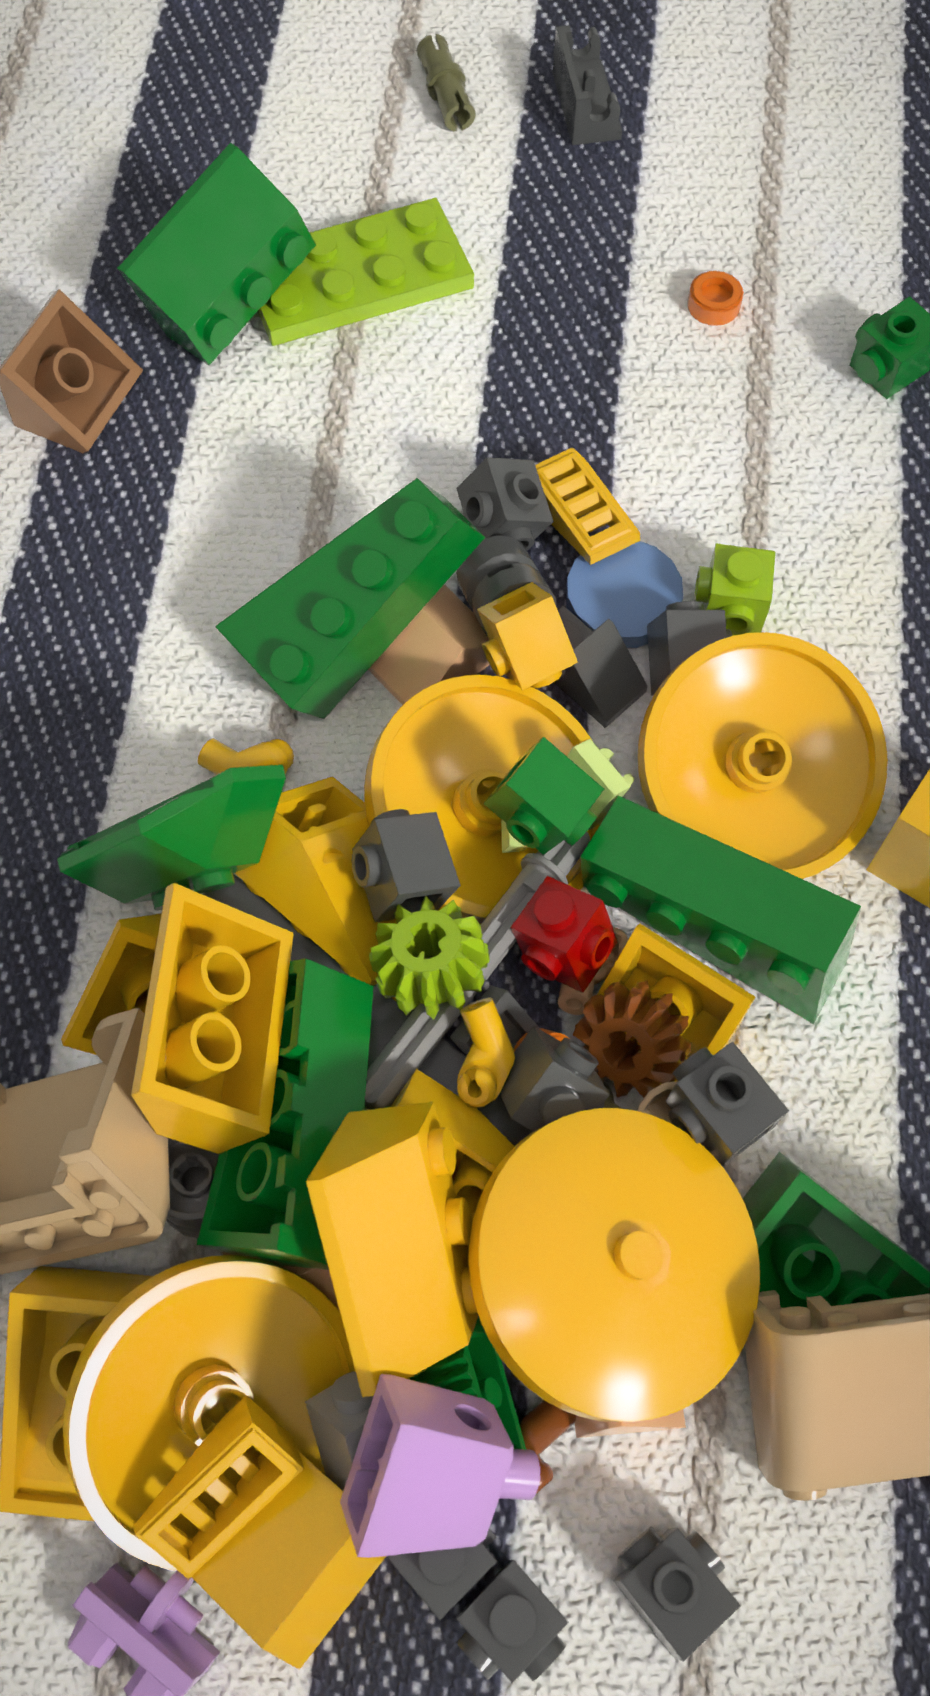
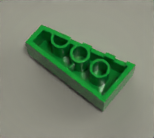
(351, 598)
(723, 905)
(260, 1188)

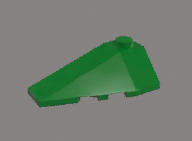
(822, 1246)

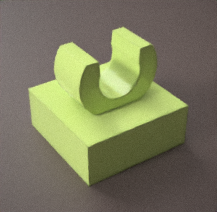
(597, 765)

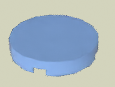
(625, 588)

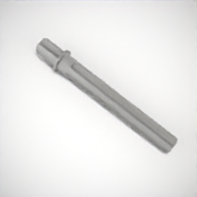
(420, 1032)

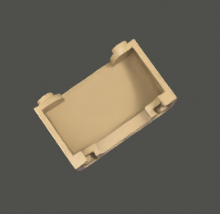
(81, 1159)
(840, 1392)

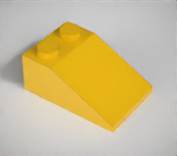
(47, 1330)

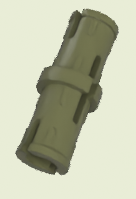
(446, 82)

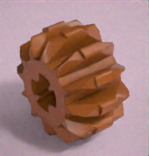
(617, 1017)

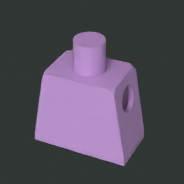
(430, 1471)

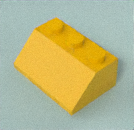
(212, 1023)
(395, 1240)

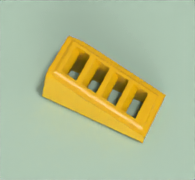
(572, 475)
(222, 1448)

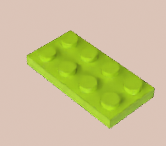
(369, 271)

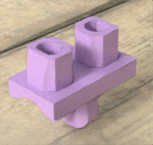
(149, 1624)

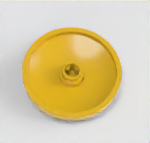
(766, 751)
(448, 757)
(614, 1265)
(173, 1368)

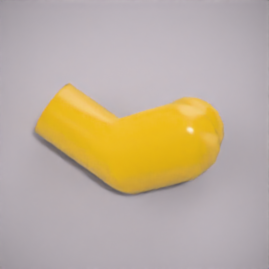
(219, 757)
(489, 1055)

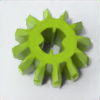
(455, 964)

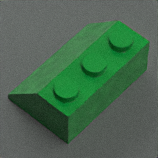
(217, 255)

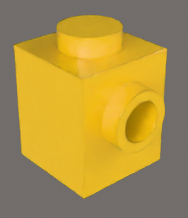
(526, 637)

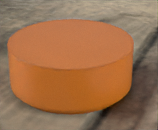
(715, 298)

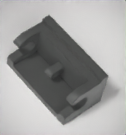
(583, 90)

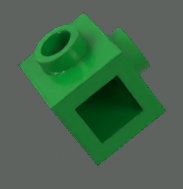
(893, 348)
(545, 798)

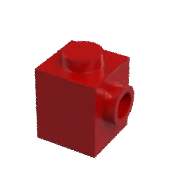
(564, 934)

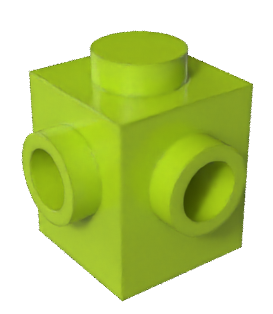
(739, 584)

